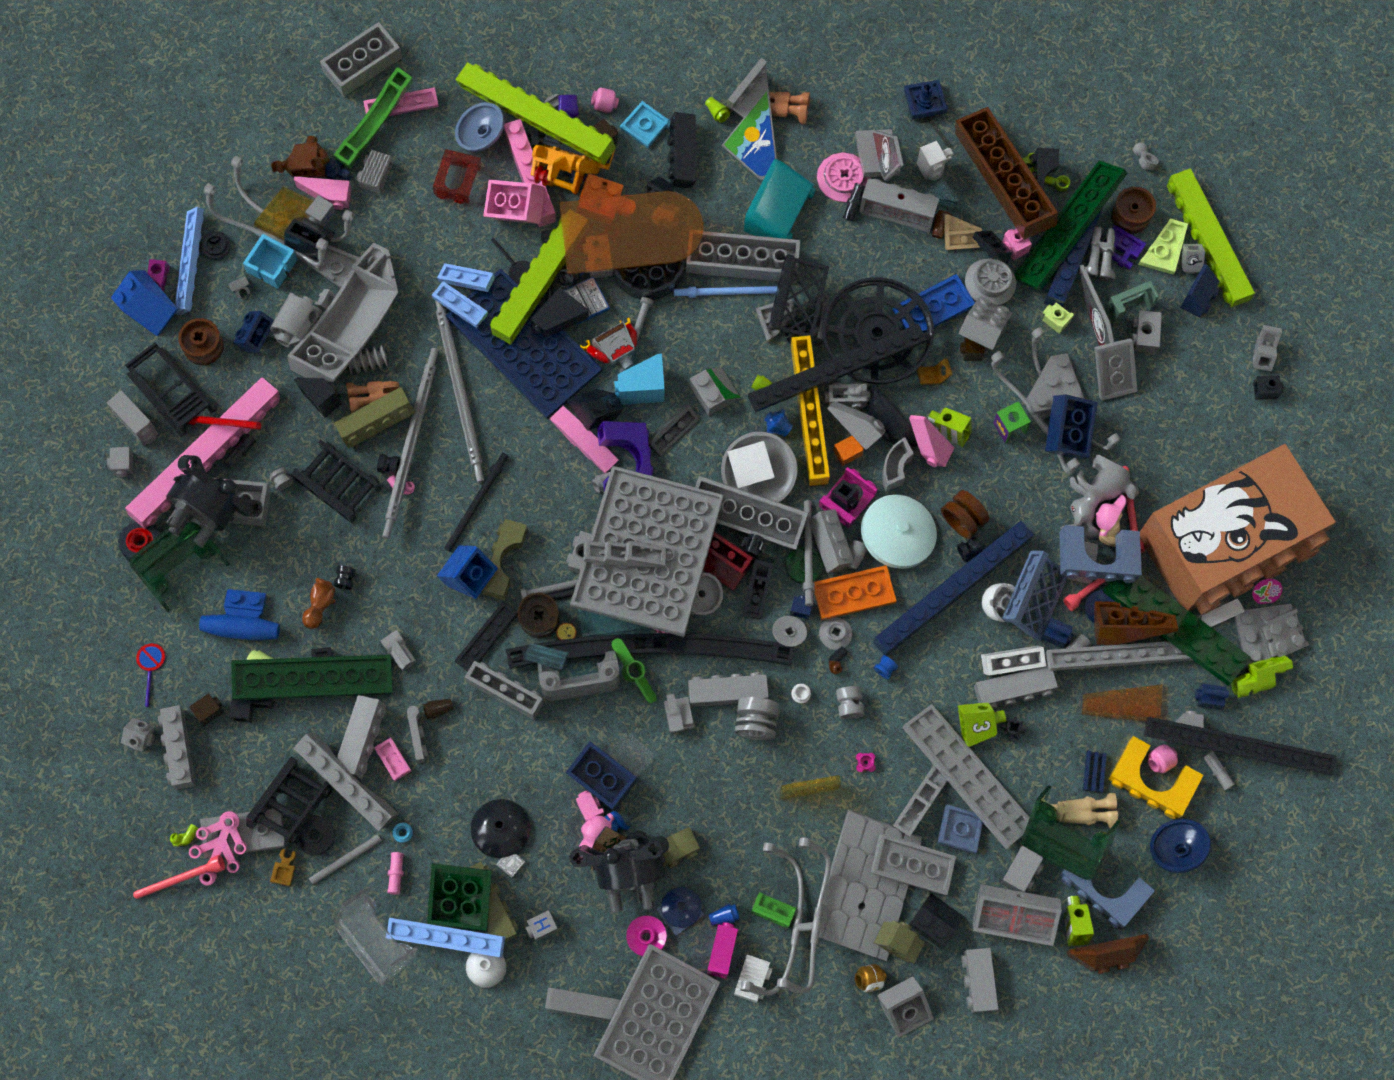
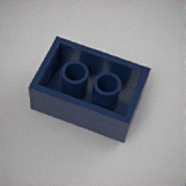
(1071, 426)
(602, 775)

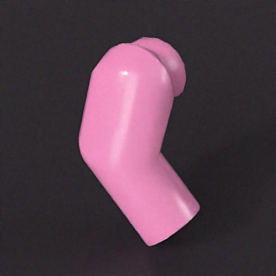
(409, 487)

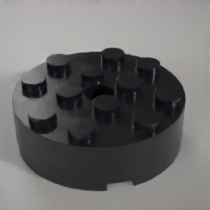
(650, 280)

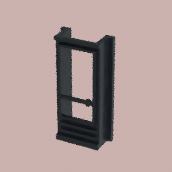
(186, 408)

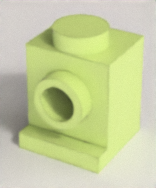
(1058, 322)

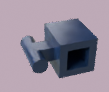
(1057, 633)
(1211, 696)

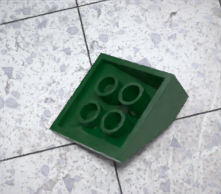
(459, 896)

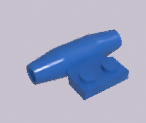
(241, 618)

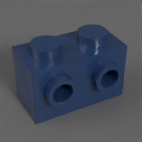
(253, 331)

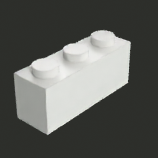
(1013, 660)

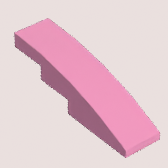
(583, 439)

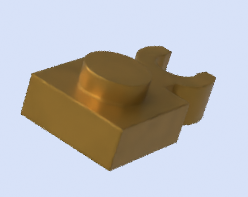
(284, 871)

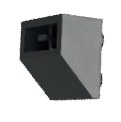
(304, 234)

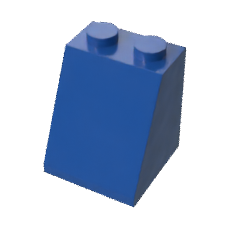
(467, 571)

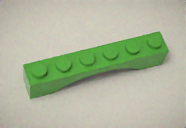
(383, 106)

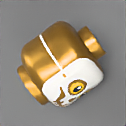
(870, 978)

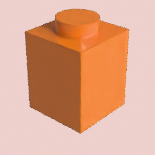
(848, 450)

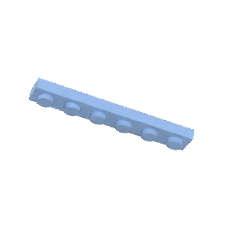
(188, 261)
(446, 937)

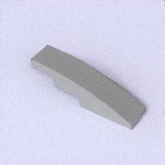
(625, 554)
(920, 802)

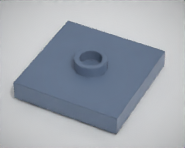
(960, 829)

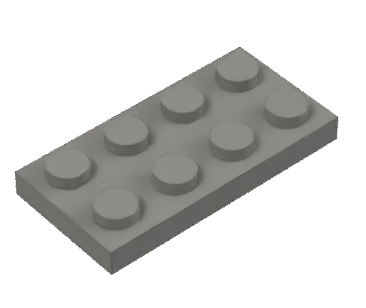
(913, 864)

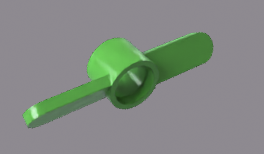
(627, 660)

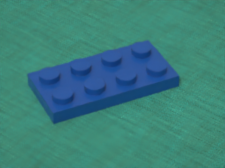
(943, 301)

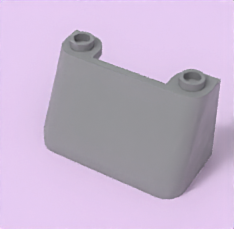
(558, 689)

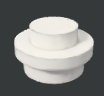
(801, 693)

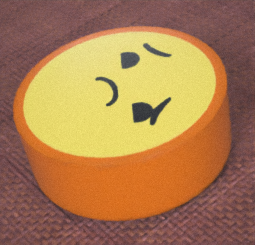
(566, 631)

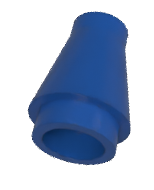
(726, 914)

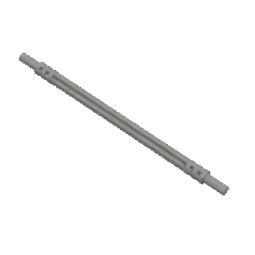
(459, 390)
(410, 443)

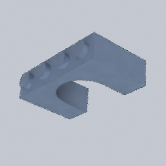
(1076, 562)
(1119, 909)

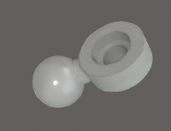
(1147, 160)

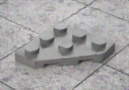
(1054, 380)
(1249, 631)

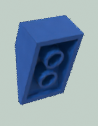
(144, 301)

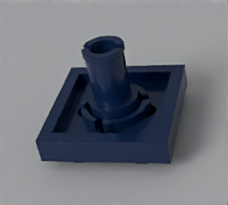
(923, 94)

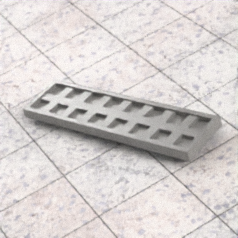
(968, 775)

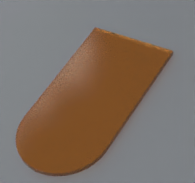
(629, 231)

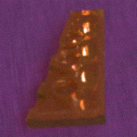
(1125, 703)

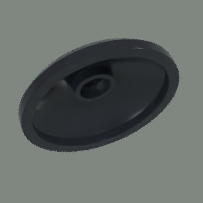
(502, 841)

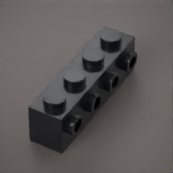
(682, 149)

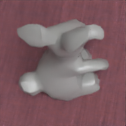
(1108, 484)

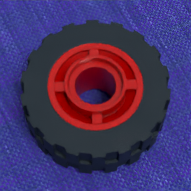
(132, 535)

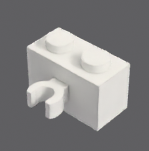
(932, 160)

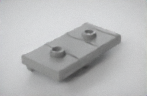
(258, 839)

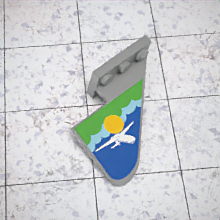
(753, 137)

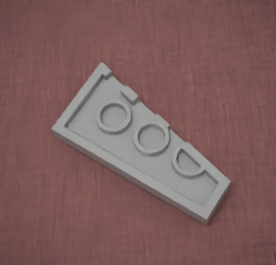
(335, 266)

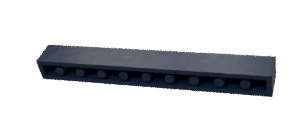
(953, 588)

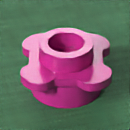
(865, 767)

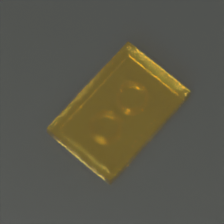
(282, 211)
(810, 787)

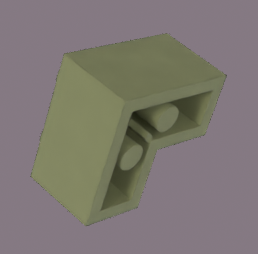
(899, 940)

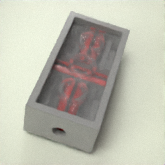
(898, 205)
(1016, 915)

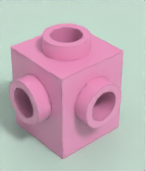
(1016, 244)

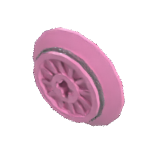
(830, 177)

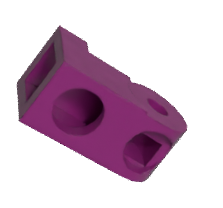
(158, 272)

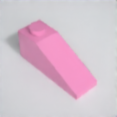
(333, 191)
(931, 442)

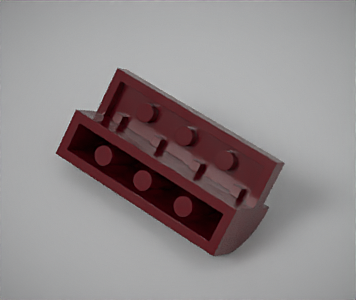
(727, 561)

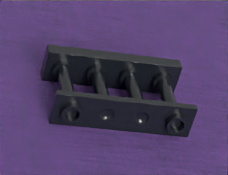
(333, 499)
(280, 786)

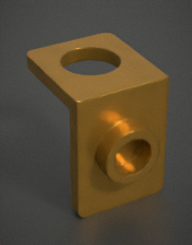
(932, 374)

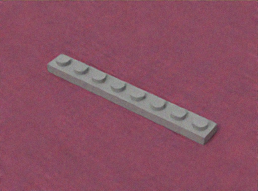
(1114, 655)

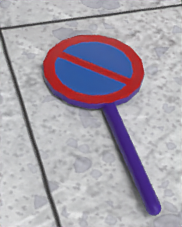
(150, 658)

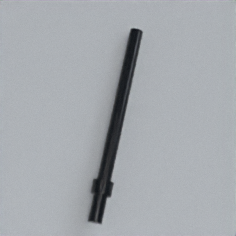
(495, 471)

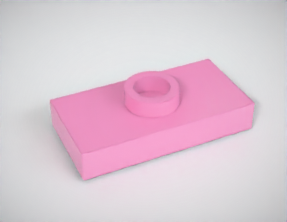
(392, 759)

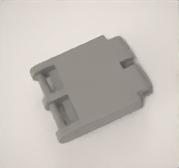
(1283, 634)

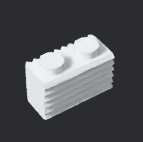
(754, 971)

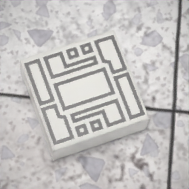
(510, 864)

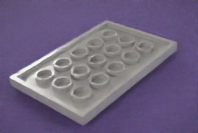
(656, 1017)

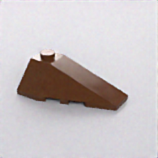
(1121, 624)

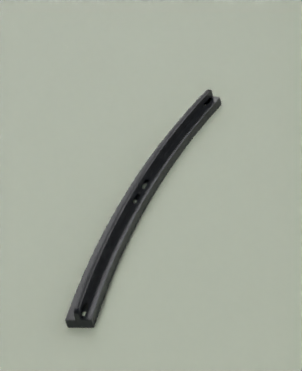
(689, 645)

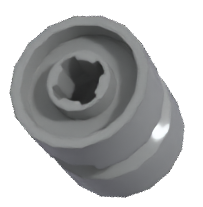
(850, 702)

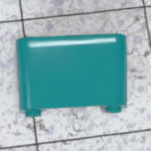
(778, 202)

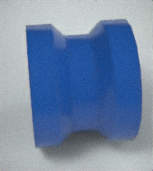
(885, 667)

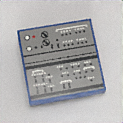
(590, 296)

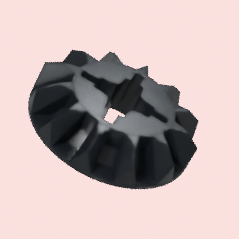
(214, 238)

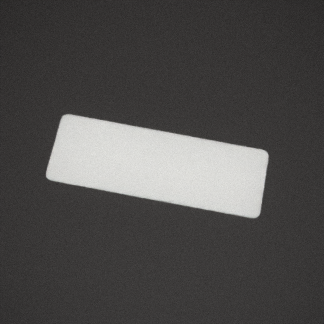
(1223, 613)

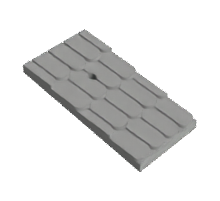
(852, 883)

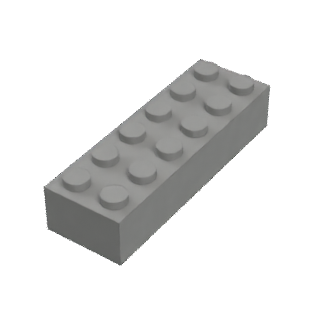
(741, 256)
(757, 514)

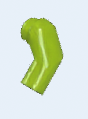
(184, 838)

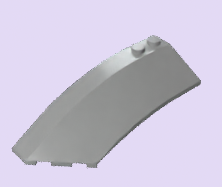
(348, 319)

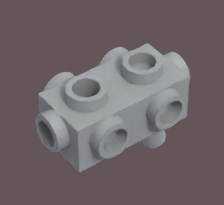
(851, 395)

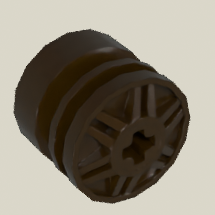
(538, 604)

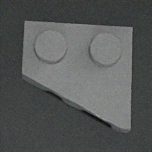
(764, 315)

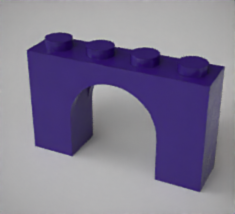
(631, 437)

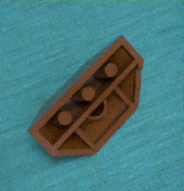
(1109, 954)

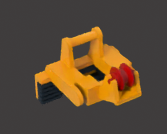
(562, 157)

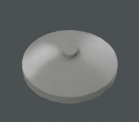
(782, 462)

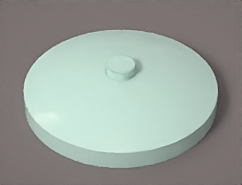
(898, 531)

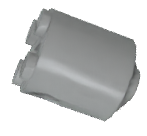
(295, 320)

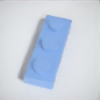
(466, 277)
(459, 304)

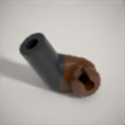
(835, 660)

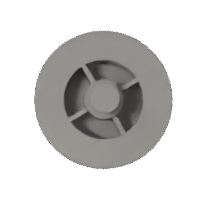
(990, 280)

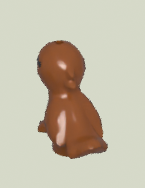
(320, 597)

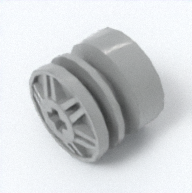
(756, 719)

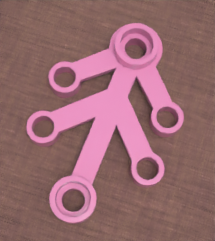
(220, 843)

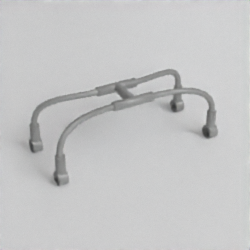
(321, 245)
(1039, 418)
(798, 926)

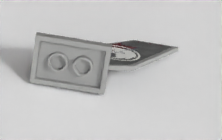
(879, 153)
(1113, 359)

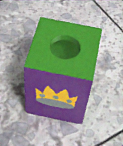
(1005, 426)

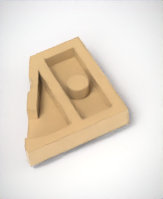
(959, 233)

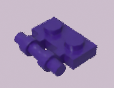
(1128, 245)

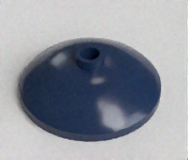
(1176, 837)

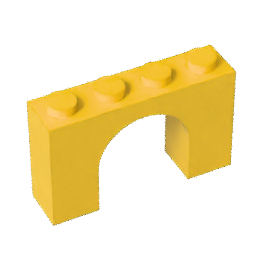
(1127, 776)

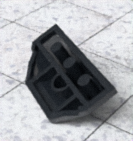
(894, 423)

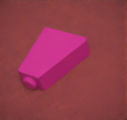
(722, 950)

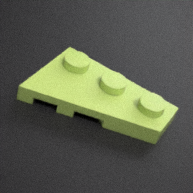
(1166, 249)

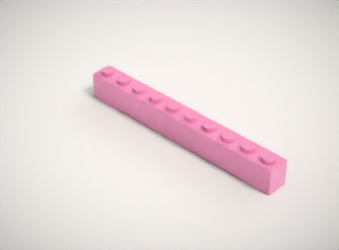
(208, 447)

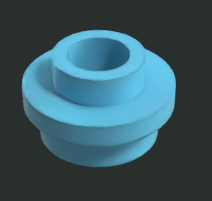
(402, 839)

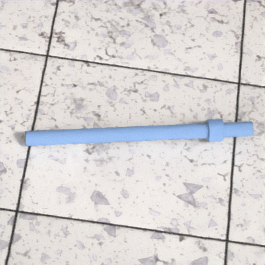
(692, 291)

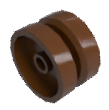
(1133, 209)
(201, 341)
(965, 514)

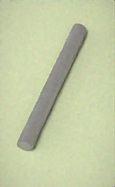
(345, 859)

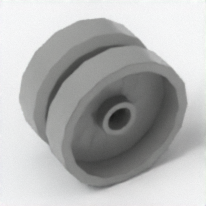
(708, 595)

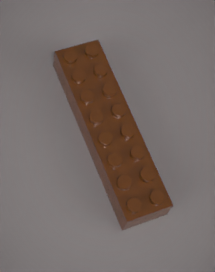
(1006, 173)

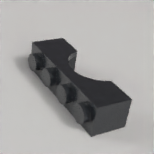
(1045, 162)

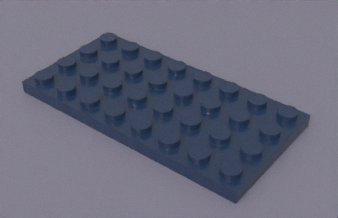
(538, 366)

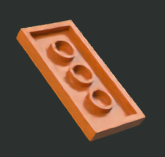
(854, 592)

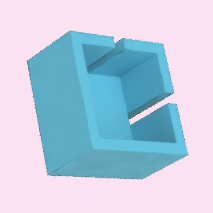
(270, 261)

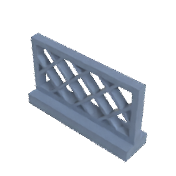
(1026, 588)

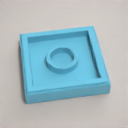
(644, 124)

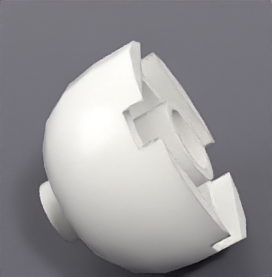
(996, 600)
(485, 969)

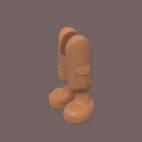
(781, 105)
(374, 389)

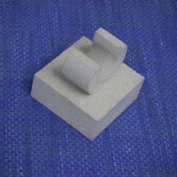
(239, 284)
(325, 299)

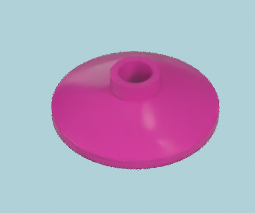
(644, 925)

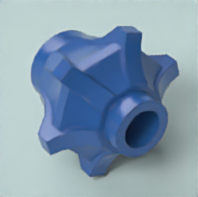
(778, 423)

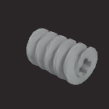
(369, 359)

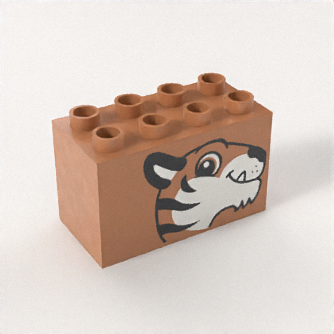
(1237, 531)

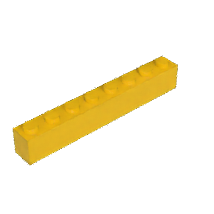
(810, 416)

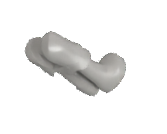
(1107, 249)

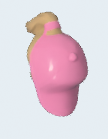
(1108, 520)

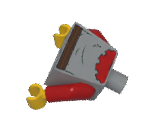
(614, 345)

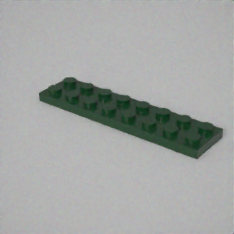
(1071, 225)
(1193, 635)
(311, 677)

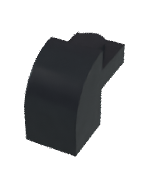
(243, 709)

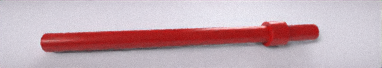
(225, 422)

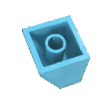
(642, 382)

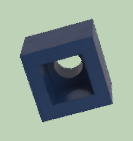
(799, 608)

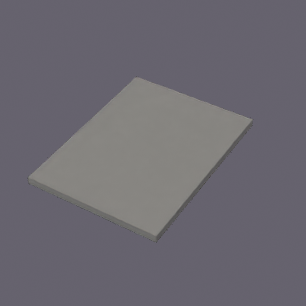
(657, 514)

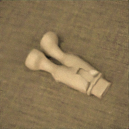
(1080, 810)

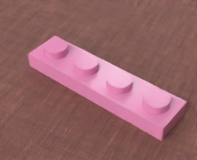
(411, 102)

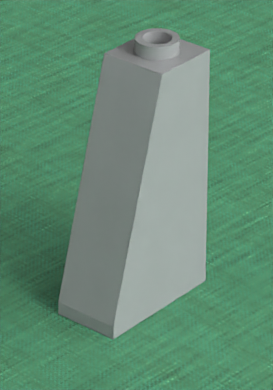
(580, 1004)

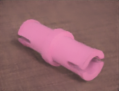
(395, 873)

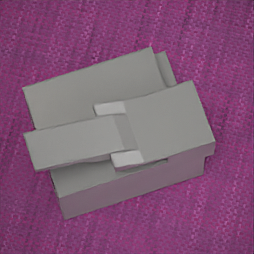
(678, 714)

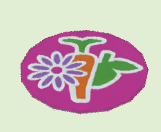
(1267, 591)

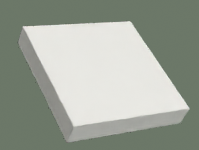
(751, 464)

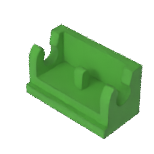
(773, 910)

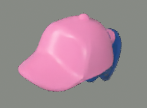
(596, 824)

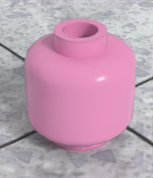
(604, 100)
(1162, 759)

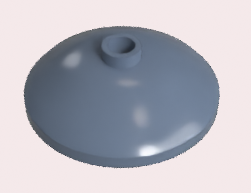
(479, 127)

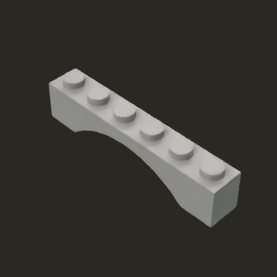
(366, 802)

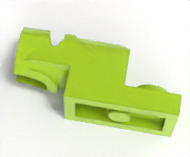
(1260, 676)

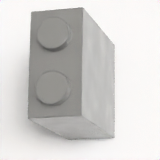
(132, 418)

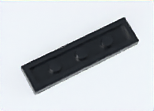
(486, 636)

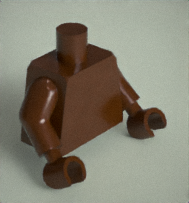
(305, 160)

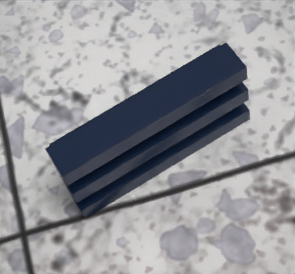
(1096, 755)

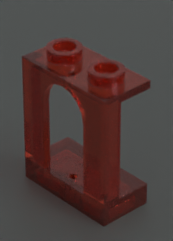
(459, 159)

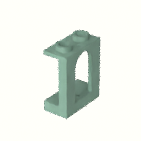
(1116, 309)

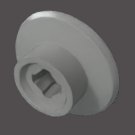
(789, 624)
(831, 640)

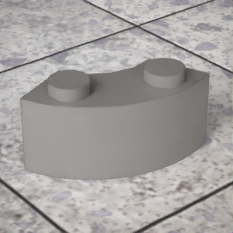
(894, 463)

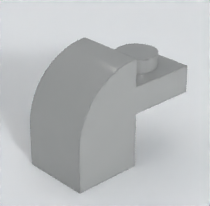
(1266, 348)

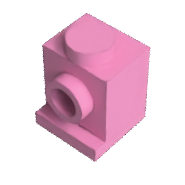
(589, 805)

